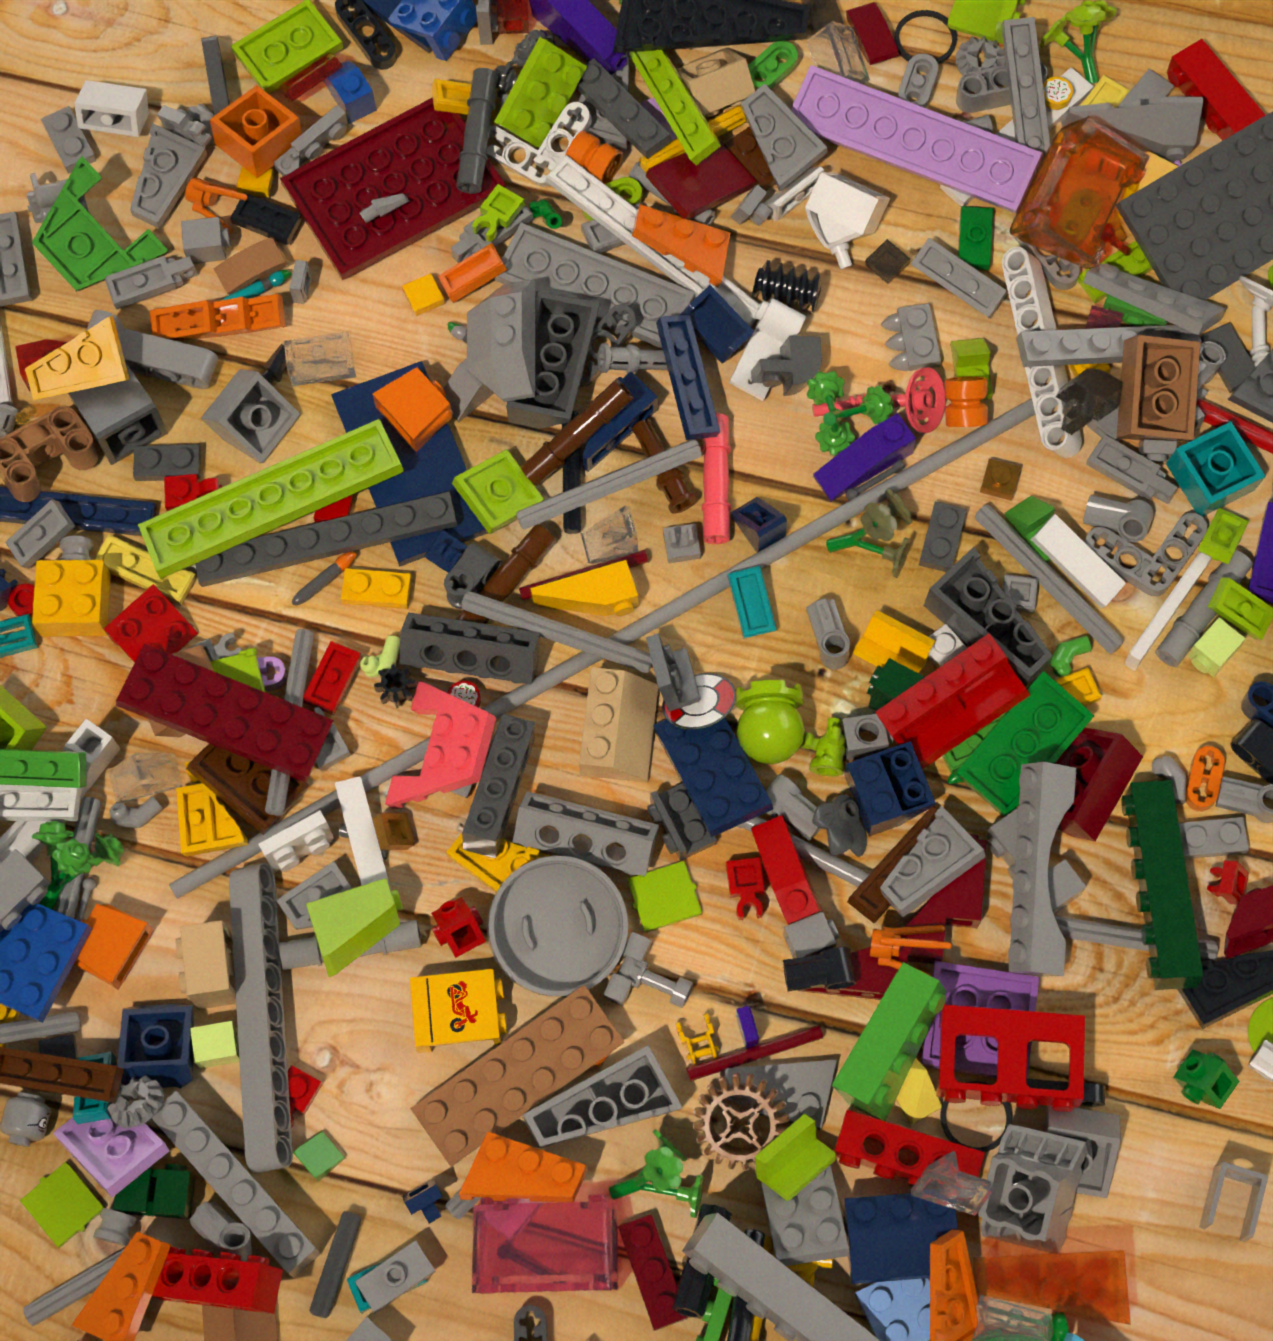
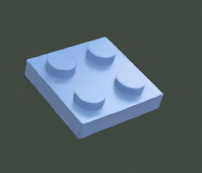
(897, 1309)

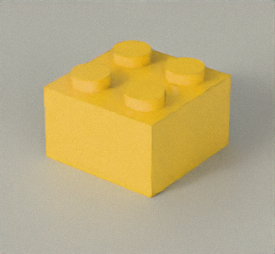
(71, 598)

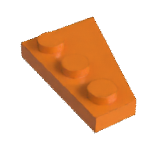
(692, 242)
(125, 1292)

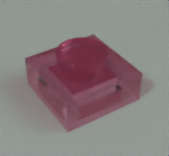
(1103, 318)

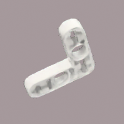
(545, 154)

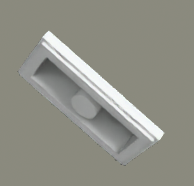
(793, 194)

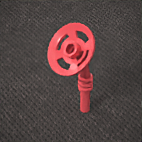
(912, 400)

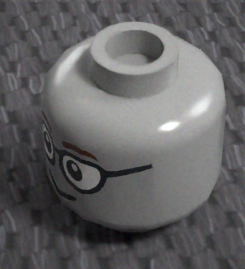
(25, 1119)

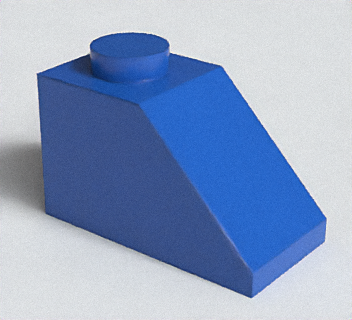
(351, 91)

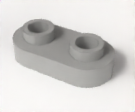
(918, 85)

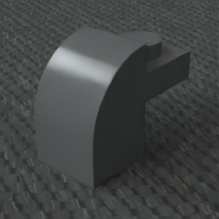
(798, 363)

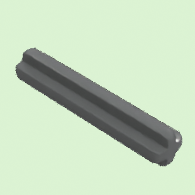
(335, 1264)

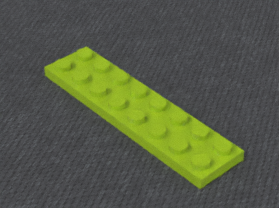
(270, 498)

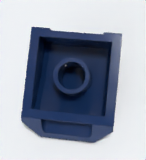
(157, 1043)

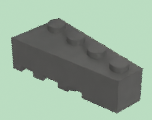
(976, 605)

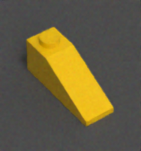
(595, 592)

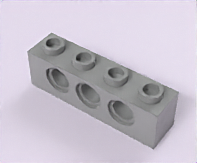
(601, 826)

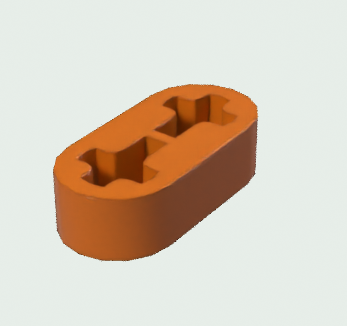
(1212, 780)

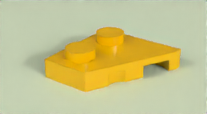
(205, 822)

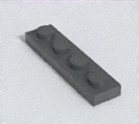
(622, 110)

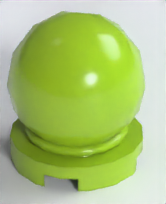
(770, 724)

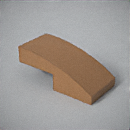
(250, 264)

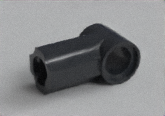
(829, 969)

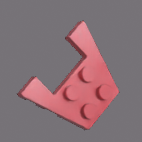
(454, 750)

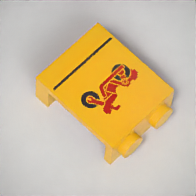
(456, 1008)

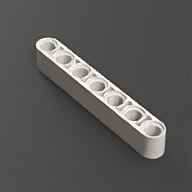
(1025, 313)

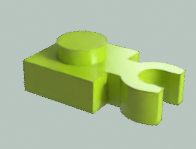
(499, 208)

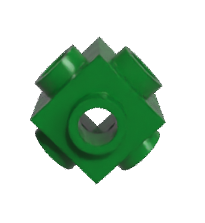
(1206, 1079)

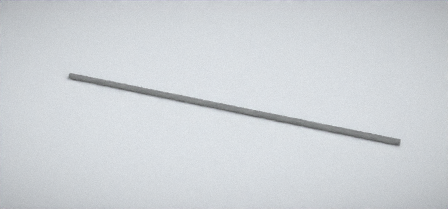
(629, 633)

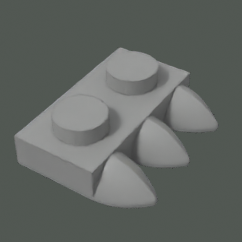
(915, 338)

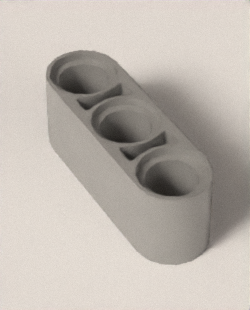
(985, 86)

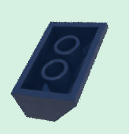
(893, 1236)

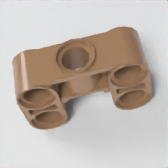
(40, 442)

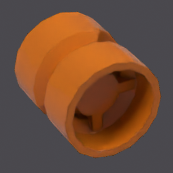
(597, 159)
(966, 403)

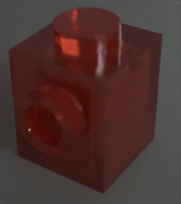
(513, 16)

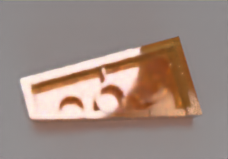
(1062, 1281)

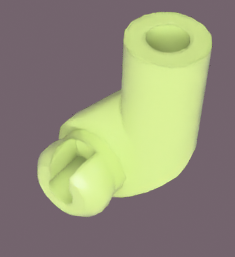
(383, 661)

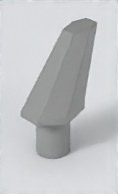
(383, 206)

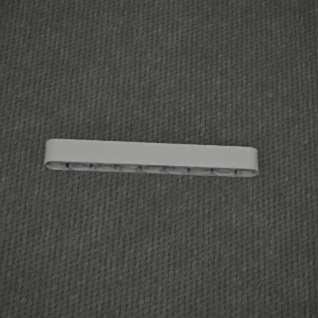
(260, 1019)

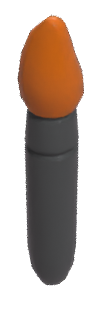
(324, 578)

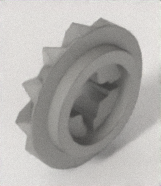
(967, 55)
(139, 1111)

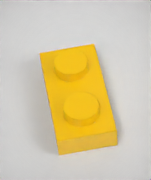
(376, 588)

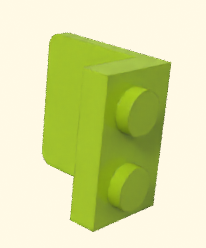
(983, 17)

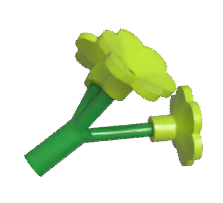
(1089, 19)

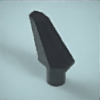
(275, 365)

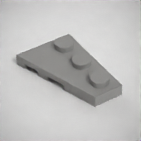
(781, 136)
(801, 1085)

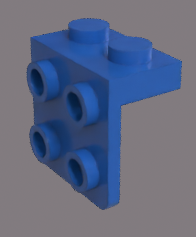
(439, 21)

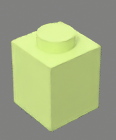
(1215, 648)
(215, 1044)

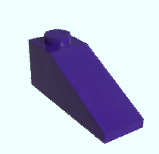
(866, 457)

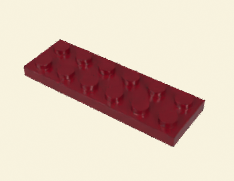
(224, 712)

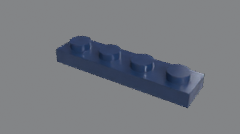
(688, 377)

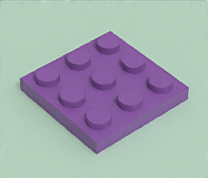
(984, 989)

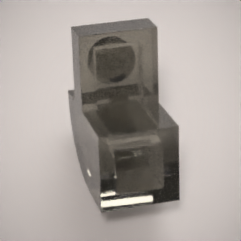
(1088, 397)

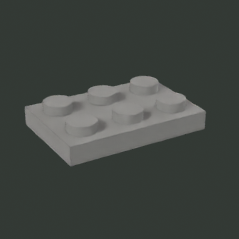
(807, 1225)

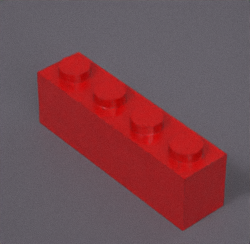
(1225, 102)

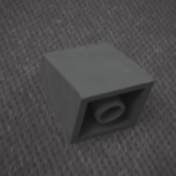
(119, 416)

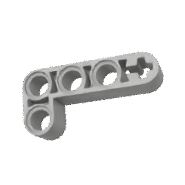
(162, 357)

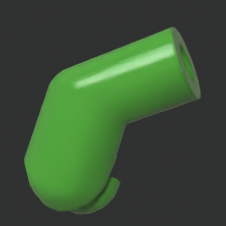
(1065, 652)

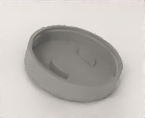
(557, 926)

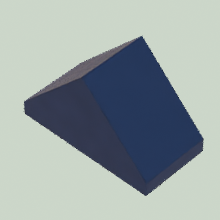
(760, 523)

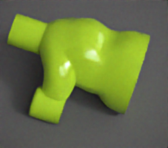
(828, 749)

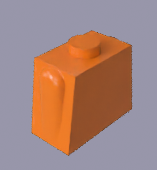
(414, 407)
(112, 944)

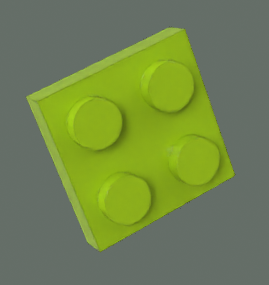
(496, 490)

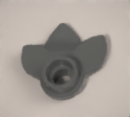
(842, 825)

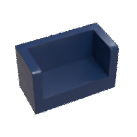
(717, 324)

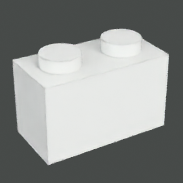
(111, 108)

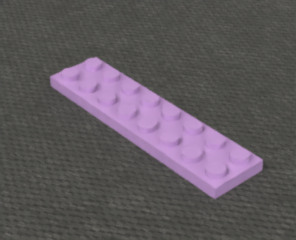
(916, 139)

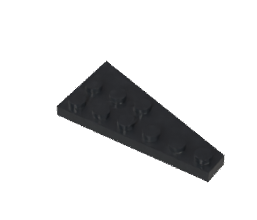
(702, 23)

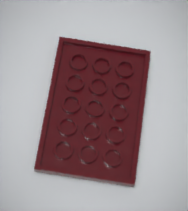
(405, 156)

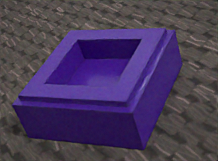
(747, 1026)

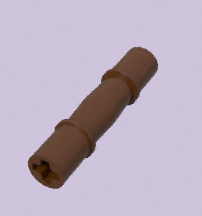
(577, 432)
(514, 569)

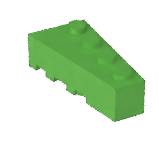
(890, 1042)

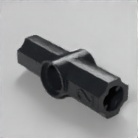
(693, 1285)

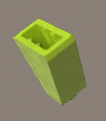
(353, 922)

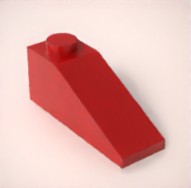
(785, 870)

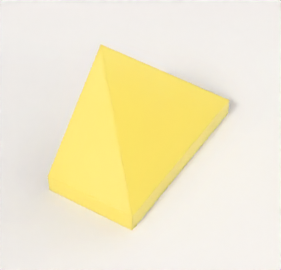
(917, 1094)

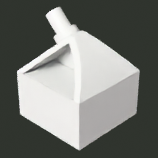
(843, 213)

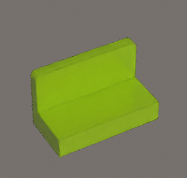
(793, 1159)

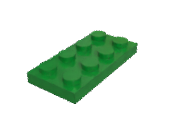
(1027, 733)

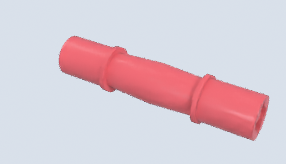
(716, 485)

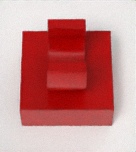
(1232, 883)

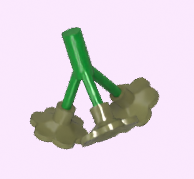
(879, 524)

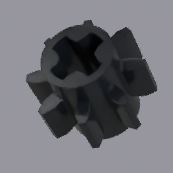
(394, 694)

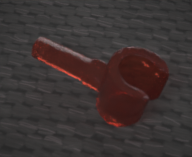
(1108, 235)

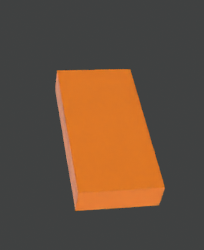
(472, 272)

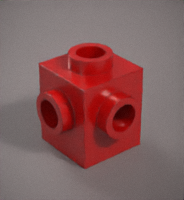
(458, 926)

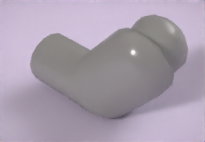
(1172, 771)
(134, 817)

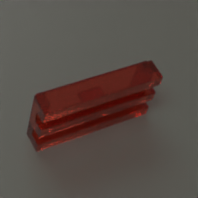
(310, 76)

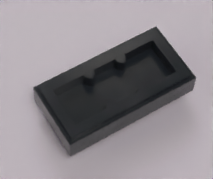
(266, 219)

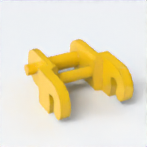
(703, 1052)

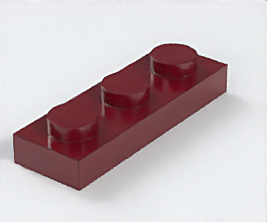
(651, 1270)

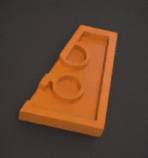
(521, 1171)
(952, 1289)

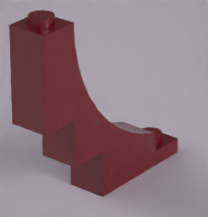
(953, 905)

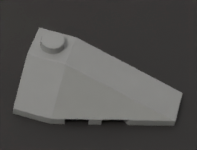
(1160, 128)

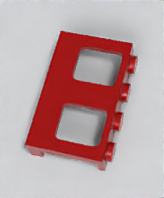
(954, 701)
(1012, 1032)

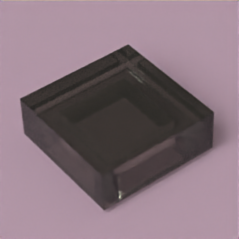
(887, 261)

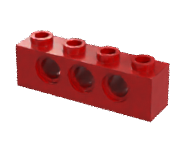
(894, 1138)
(219, 1281)

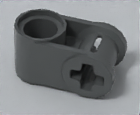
(470, 571)

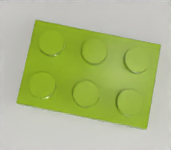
(286, 46)
(540, 92)

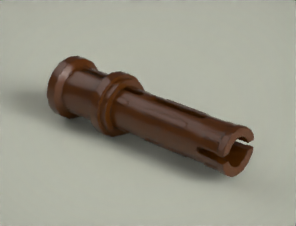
(670, 481)

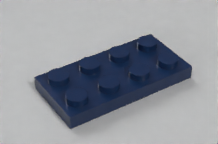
(715, 774)

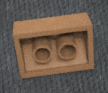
(1158, 389)

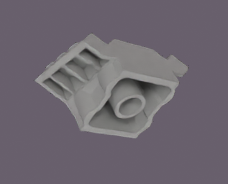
(1032, 1188)

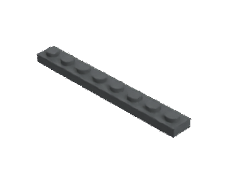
(329, 538)

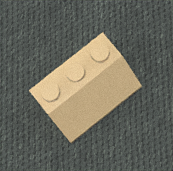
(618, 726)

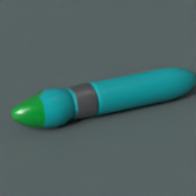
(259, 287)

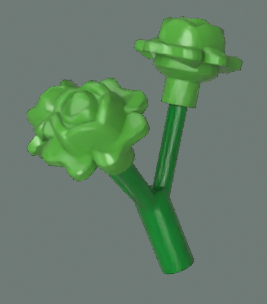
(836, 435)
(73, 857)

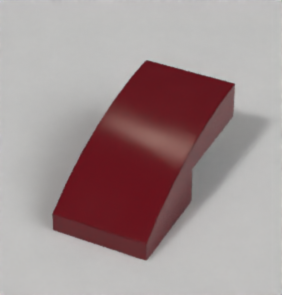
(872, 33)

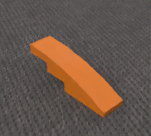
(218, 318)

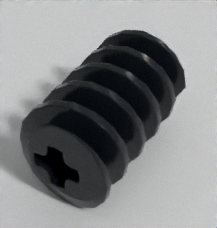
(787, 286)

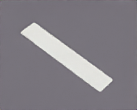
(361, 830)

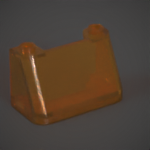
(1078, 191)

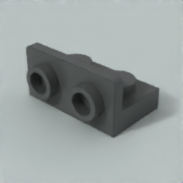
(673, 674)
(680, 822)

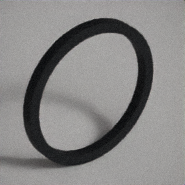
(920, 13)
(986, 1148)

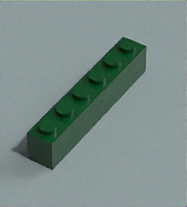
(1162, 885)

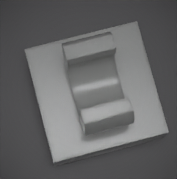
(752, 207)
(681, 543)

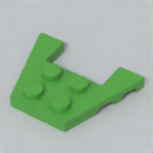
(79, 244)

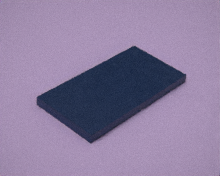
(425, 471)

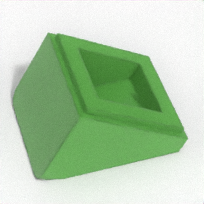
(319, 1156)

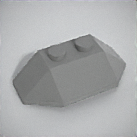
(504, 341)

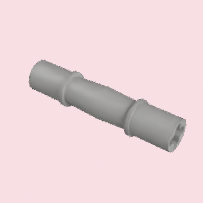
(1198, 615)
(307, 951)

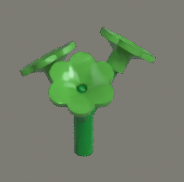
(663, 1170)

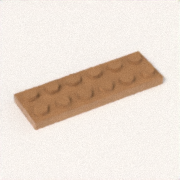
(517, 1075)

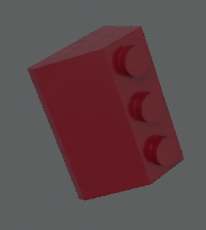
(1103, 770)

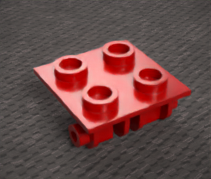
(150, 621)

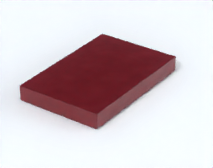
(700, 186)

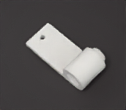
(773, 328)

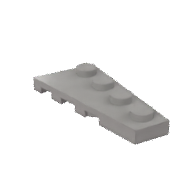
(1158, 300)

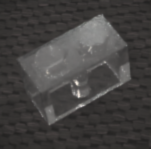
(320, 358)

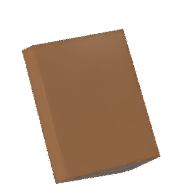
(238, 1325)

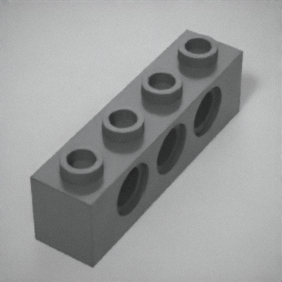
(469, 648)
(498, 786)

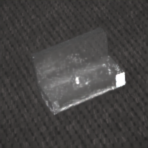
(838, 52)
(1010, 1322)

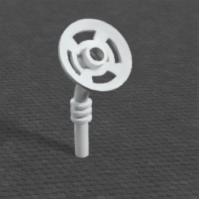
(1262, 302)

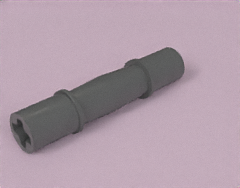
(477, 130)

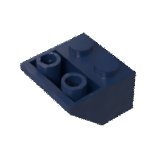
(889, 788)

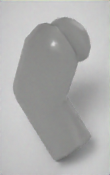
(203, 115)

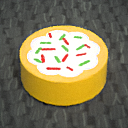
(1057, 93)

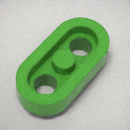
(768, 67)

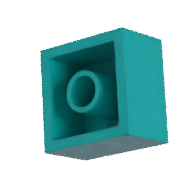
(1215, 469)

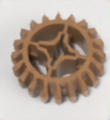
(731, 1108)

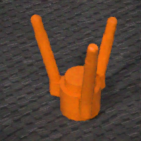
(205, 194)
(888, 941)

